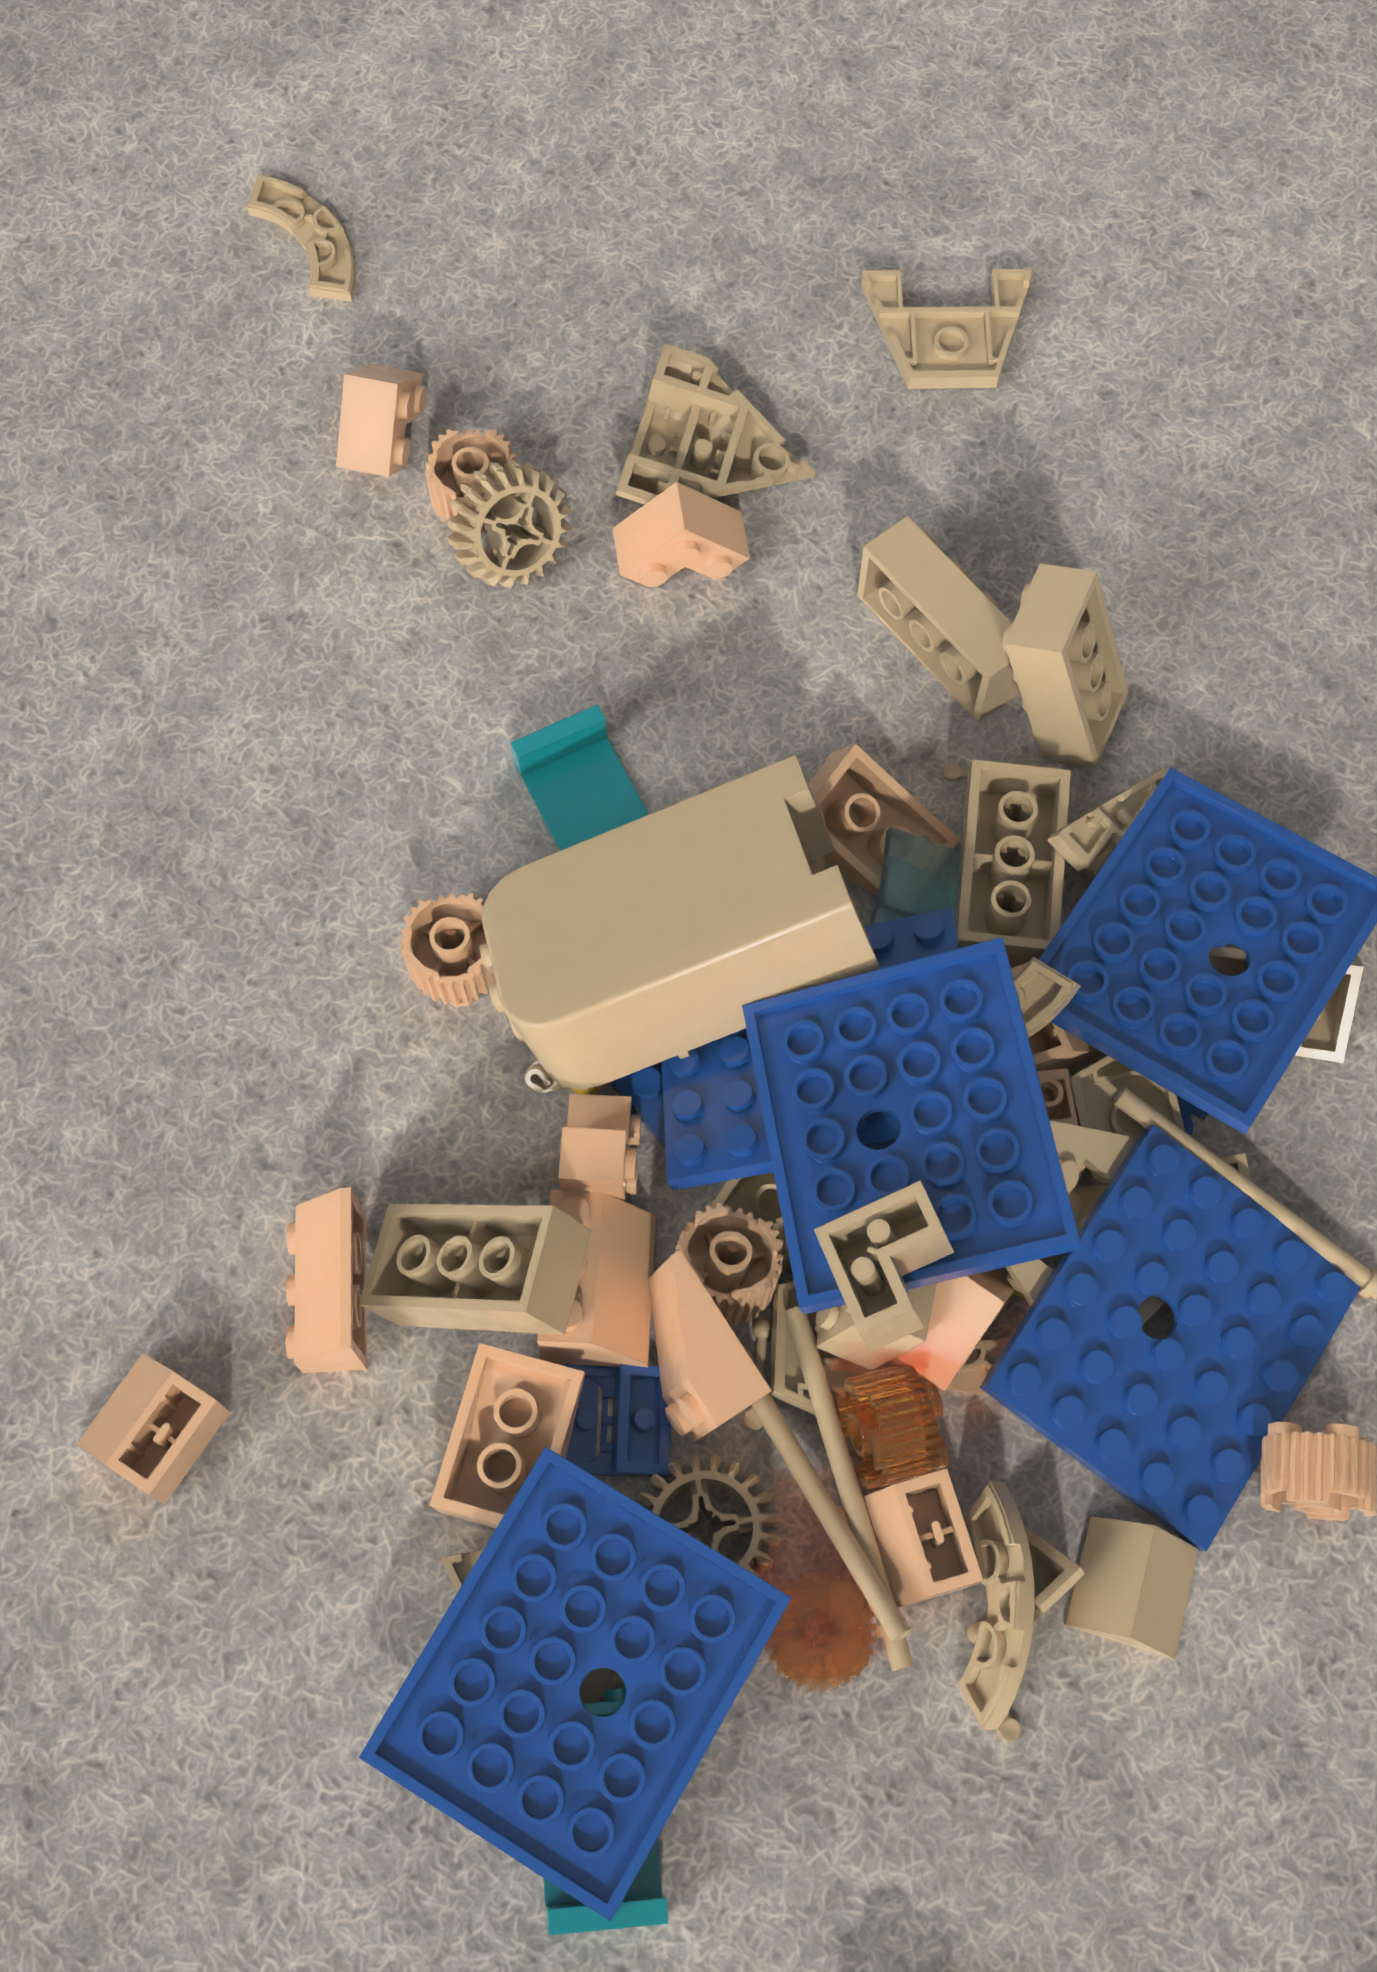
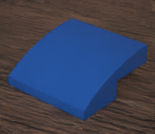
(638, 1423)

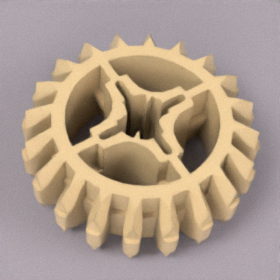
(507, 499)
(730, 1523)

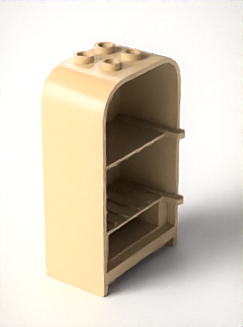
(670, 928)

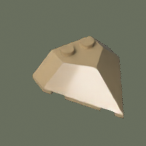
(703, 436)

